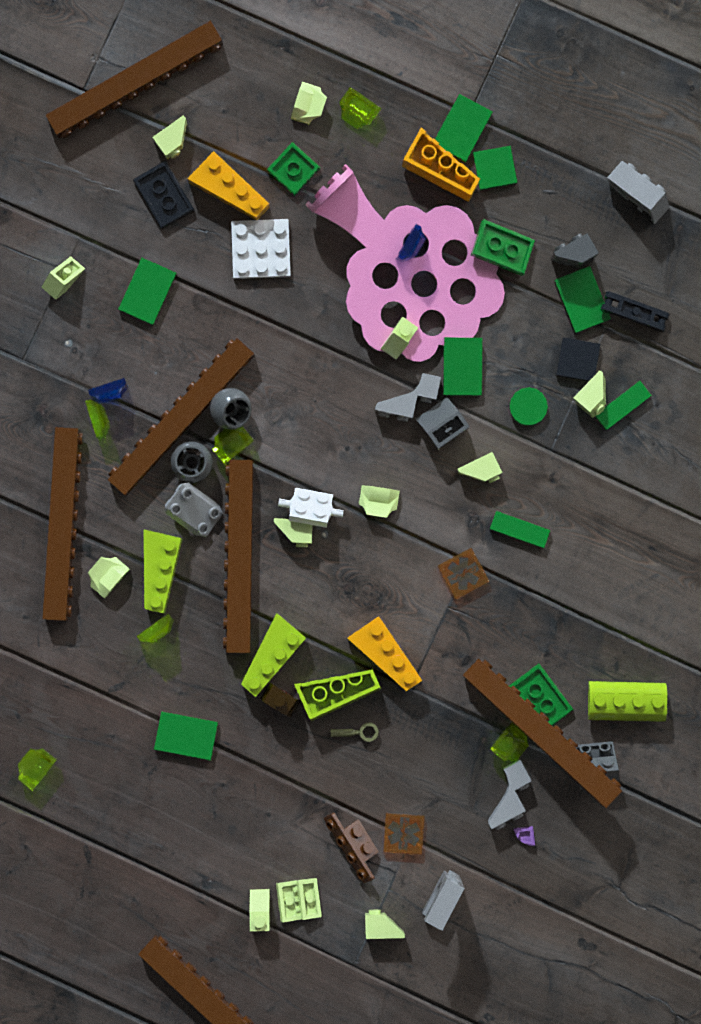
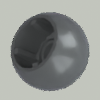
(230, 408)
(205, 454)

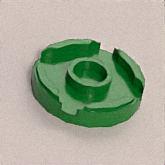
(528, 406)

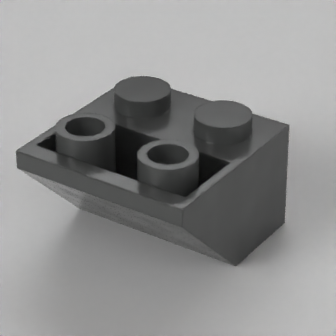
(576, 253)
(442, 423)
(603, 755)

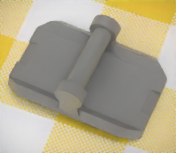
(193, 510)

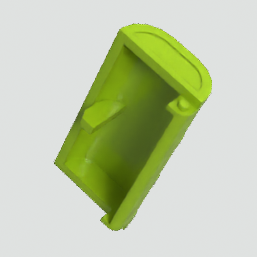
(627, 701)

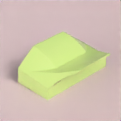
(308, 104)
(378, 500)
(106, 575)

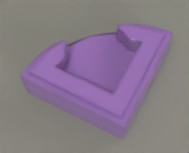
(525, 835)

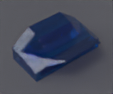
(412, 244)
(109, 391)

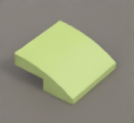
(298, 900)

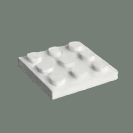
(260, 249)

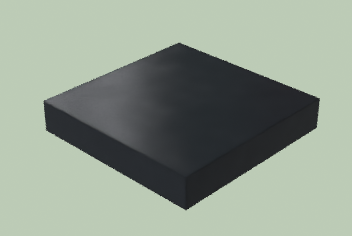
(578, 359)

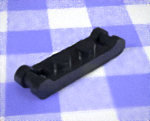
(635, 311)

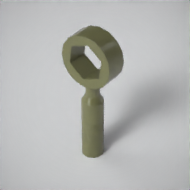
(351, 732)

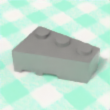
(639, 190)

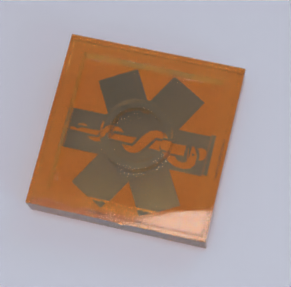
(463, 573)
(403, 833)

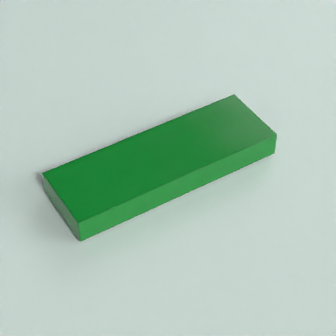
(623, 405)
(520, 529)

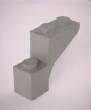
(404, 405)
(510, 804)

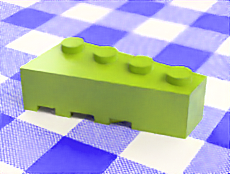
(160, 563)
(272, 654)
(333, 693)

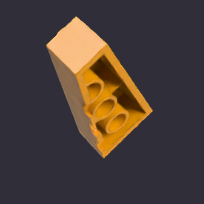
(439, 166)
(222, 182)
(384, 651)

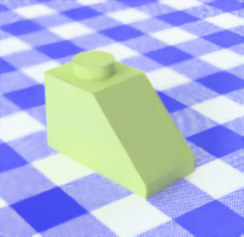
(171, 138)
(62, 277)
(593, 395)
(482, 469)
(295, 531)
(260, 910)
(380, 926)

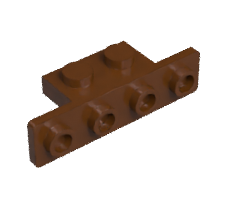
(355, 844)

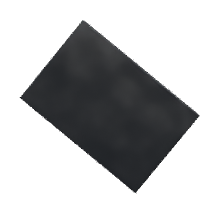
(163, 194)

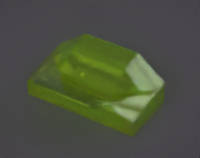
(358, 109)
(98, 418)
(231, 443)
(157, 630)
(510, 744)
(35, 767)

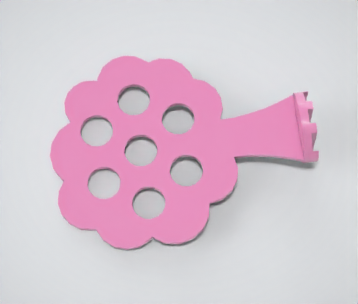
(349, 209)

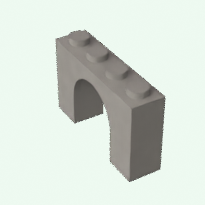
(443, 899)

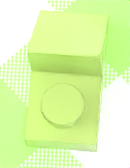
(399, 338)

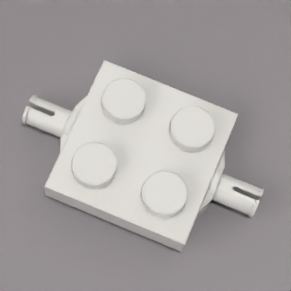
(310, 507)

